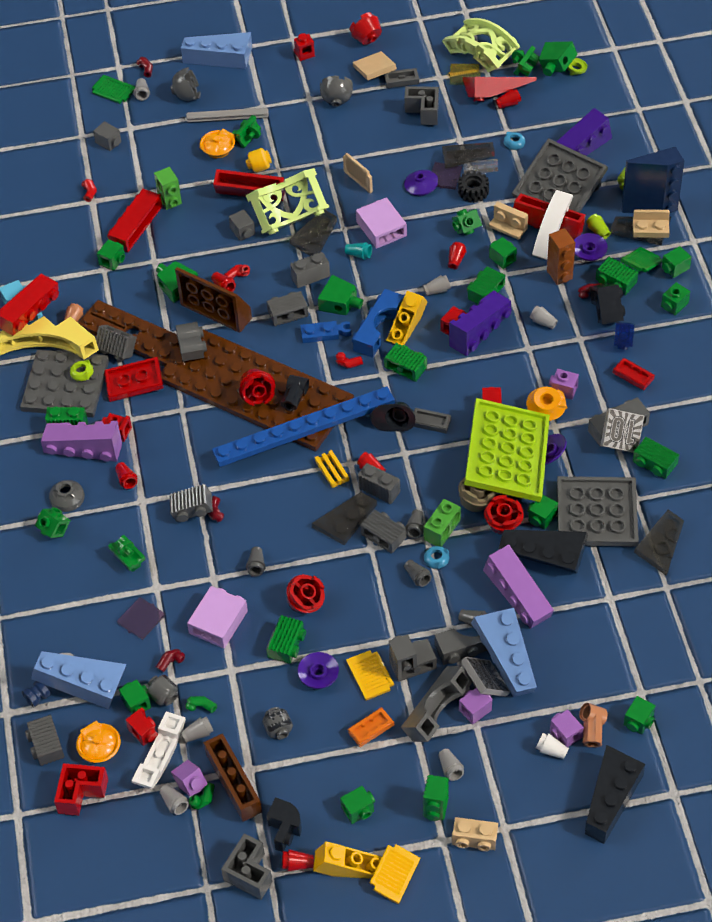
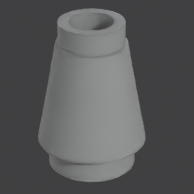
(141, 89)
(437, 285)
(543, 317)
(197, 730)
(451, 765)
(174, 800)

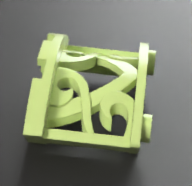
(484, 52)
(299, 180)

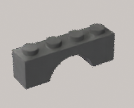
(455, 646)
(423, 720)

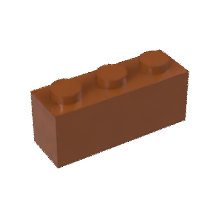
(560, 256)

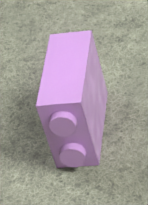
(381, 222)
(217, 616)

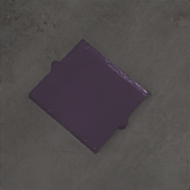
(447, 177)
(141, 618)

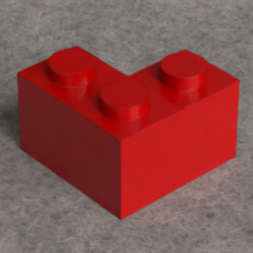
(77, 782)

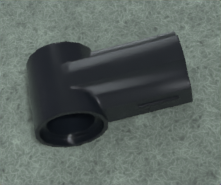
(295, 389)

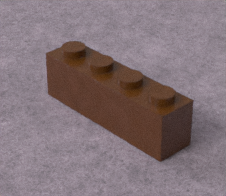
(232, 777)

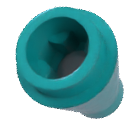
(359, 250)

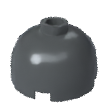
(185, 84)
(336, 90)

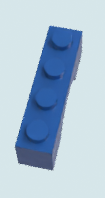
(368, 338)

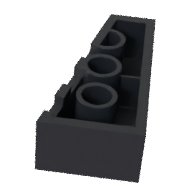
(551, 548)
(613, 790)

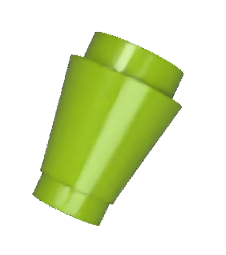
(598, 226)

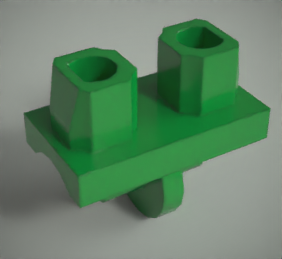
(519, 57)
(248, 131)
(127, 553)

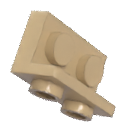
(509, 220)
(651, 223)
(474, 834)

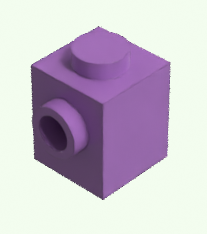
(565, 381)
(475, 705)
(566, 728)
(189, 778)

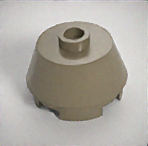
(474, 498)

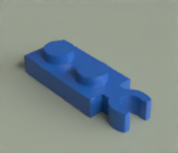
(324, 331)

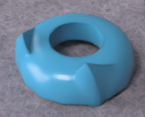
(514, 145)
(436, 563)

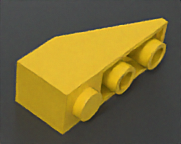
(407, 318)
(344, 861)

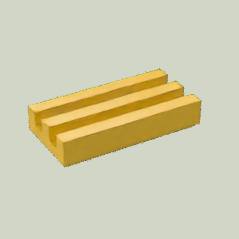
(325, 457)

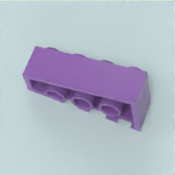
(83, 440)
(517, 586)

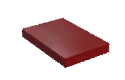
(133, 379)

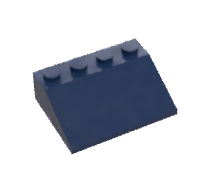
(653, 181)

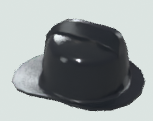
(393, 417)

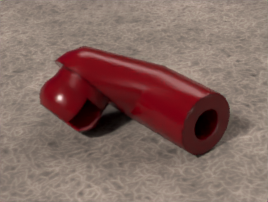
(148, 66)
(584, 290)
(216, 514)
(170, 656)

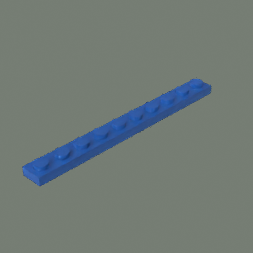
(301, 427)

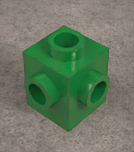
(466, 221)
(52, 522)

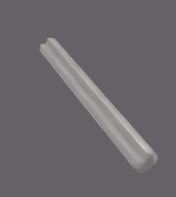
(226, 114)

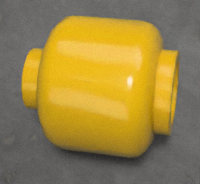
(258, 160)

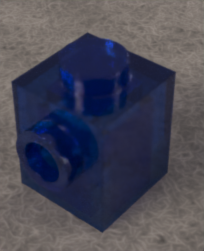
(624, 335)

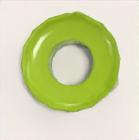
(580, 63)
(81, 376)

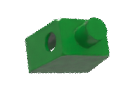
(557, 56)
(167, 279)
(338, 297)

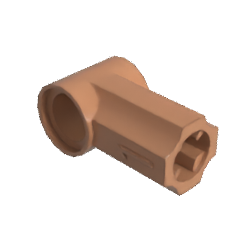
(594, 718)

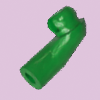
(202, 701)
(203, 800)

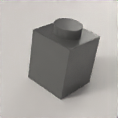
(107, 136)
(242, 225)

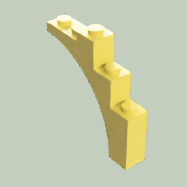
(43, 333)

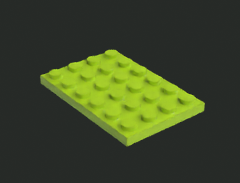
(507, 450)

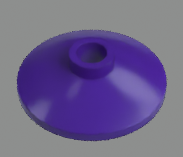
(421, 182)
(590, 247)
(555, 447)
(316, 663)

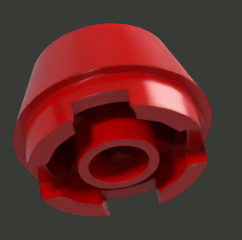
(366, 29)
(256, 387)
(503, 514)
(305, 593)

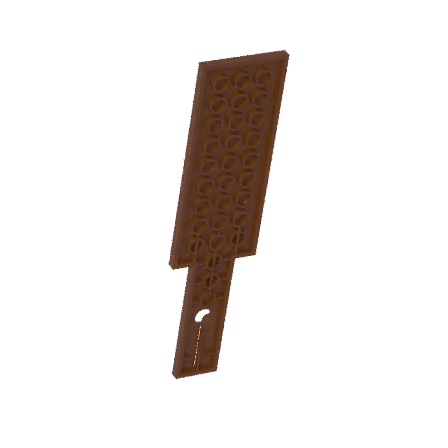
(218, 374)

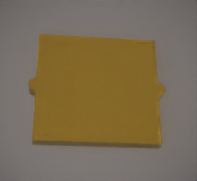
(458, 71)

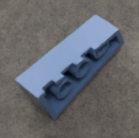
(218, 50)
(505, 644)
(79, 676)

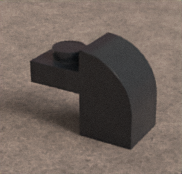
(285, 818)

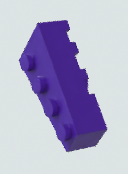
(588, 133)
(478, 323)

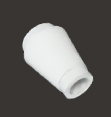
(551, 746)

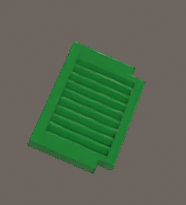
(113, 89)
(642, 260)

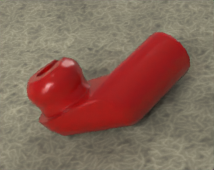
(91, 189)
(238, 270)
(342, 360)

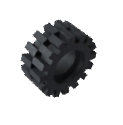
(473, 193)

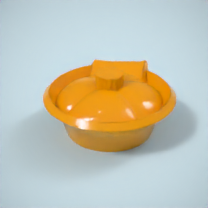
(217, 143)
(547, 401)
(98, 742)

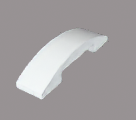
(551, 222)
(160, 752)

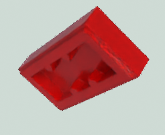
(633, 374)

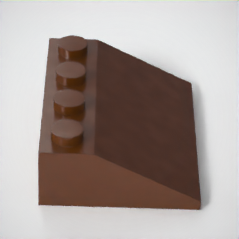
(212, 301)

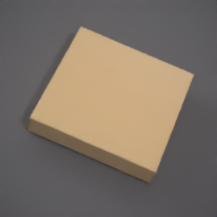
(374, 65)

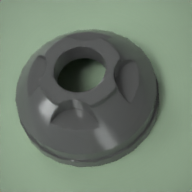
(67, 501)

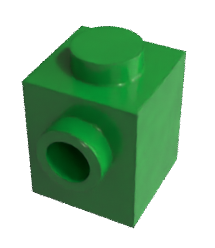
(502, 252)
(111, 255)
(676, 262)
(675, 298)
(542, 512)
(135, 696)
(639, 715)
(357, 804)

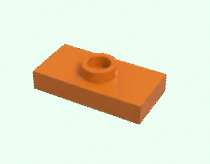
(370, 727)

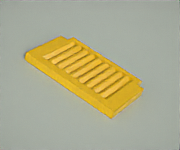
(370, 674)
(394, 872)

